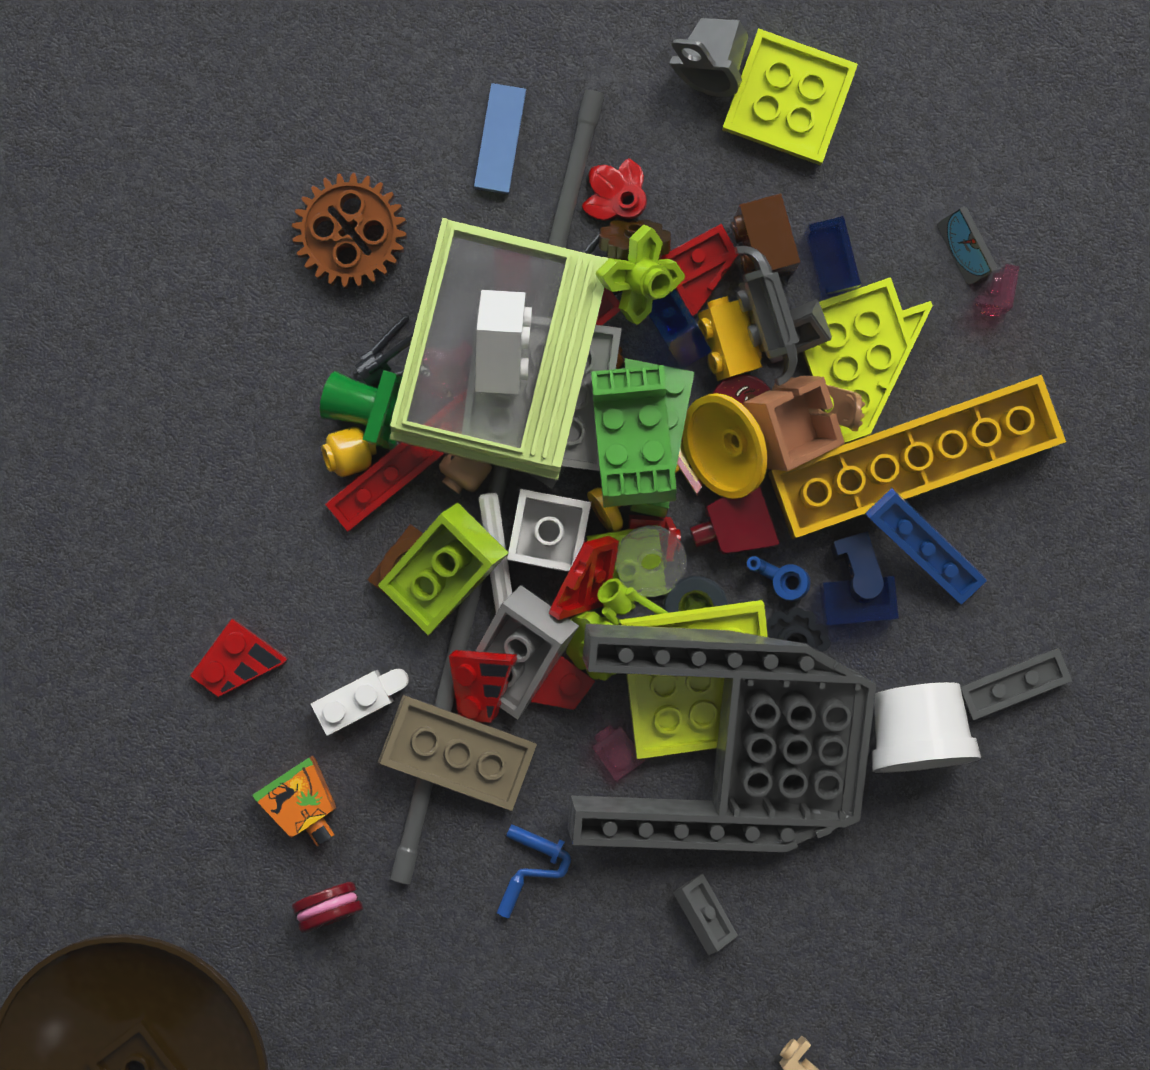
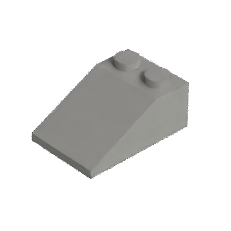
(537, 638)

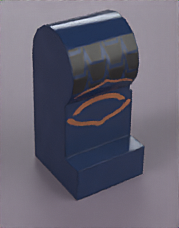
(862, 566)

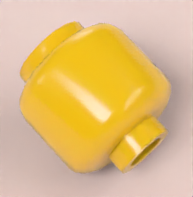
(347, 452)

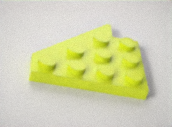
(866, 346)

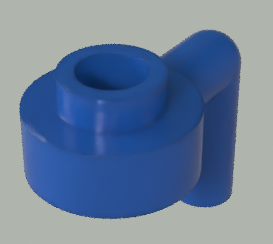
(781, 576)

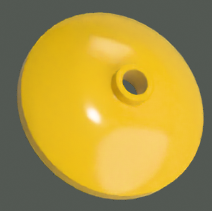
(725, 445)

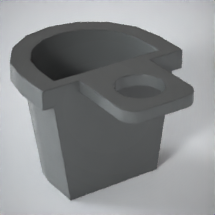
(711, 56)

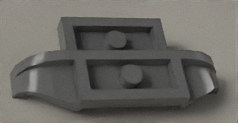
(768, 312)

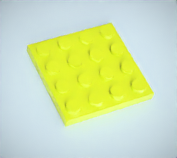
(685, 711)

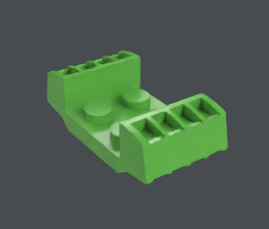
(633, 436)

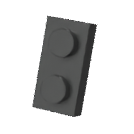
(705, 914)

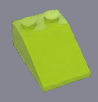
(443, 568)

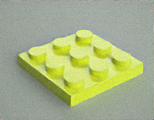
(790, 97)

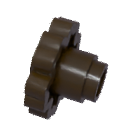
(615, 238)

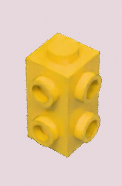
(728, 338)

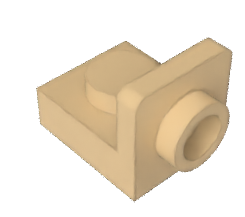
(793, 1052)

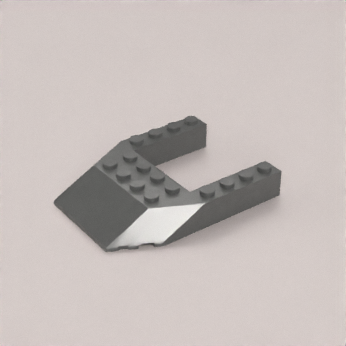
(785, 744)

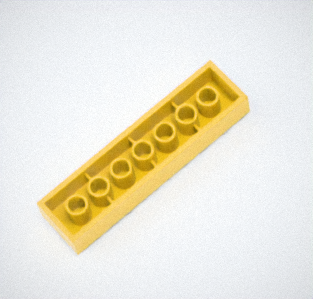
(918, 456)

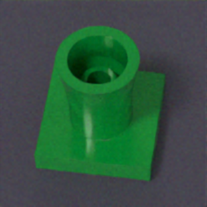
(363, 404)

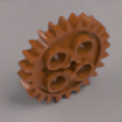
(373, 211)

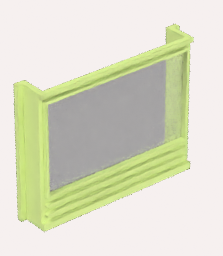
(437, 389)

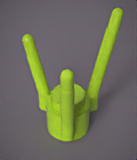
(620, 600)

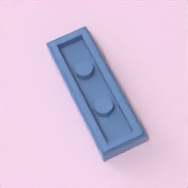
(500, 138)

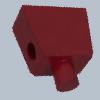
(737, 524)

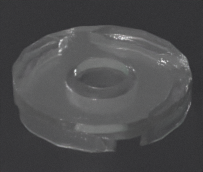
(651, 541)

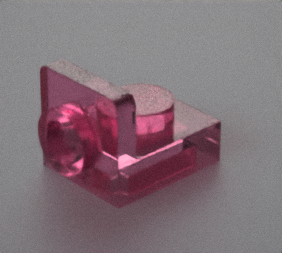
(1004, 287)
(616, 751)

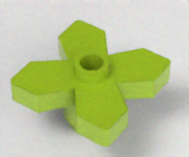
(642, 276)

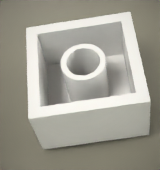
(548, 530)

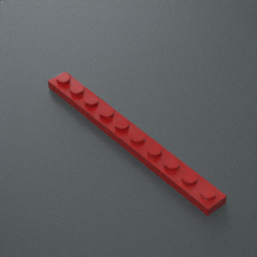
(406, 462)

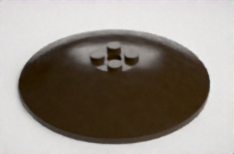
(123, 1003)

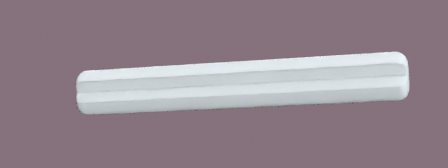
(493, 525)

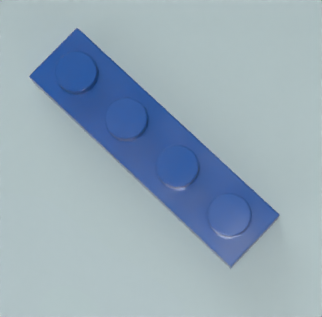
(926, 546)

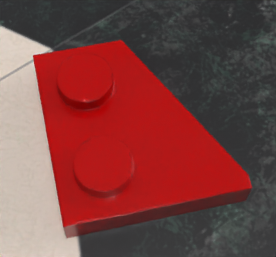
(589, 571)
(564, 686)

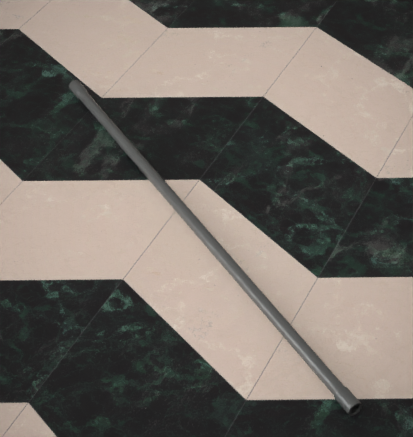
(407, 851)

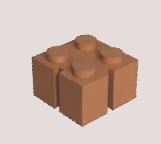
(788, 426)

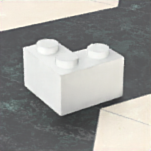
(500, 337)

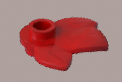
(612, 187)

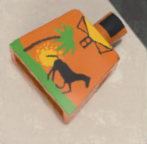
(299, 801)

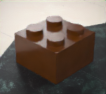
(766, 227)

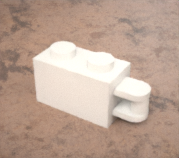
(358, 699)

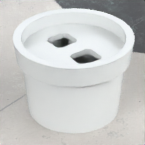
(922, 729)

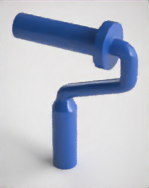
(517, 881)

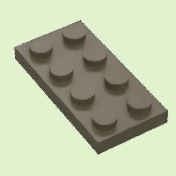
(457, 753)

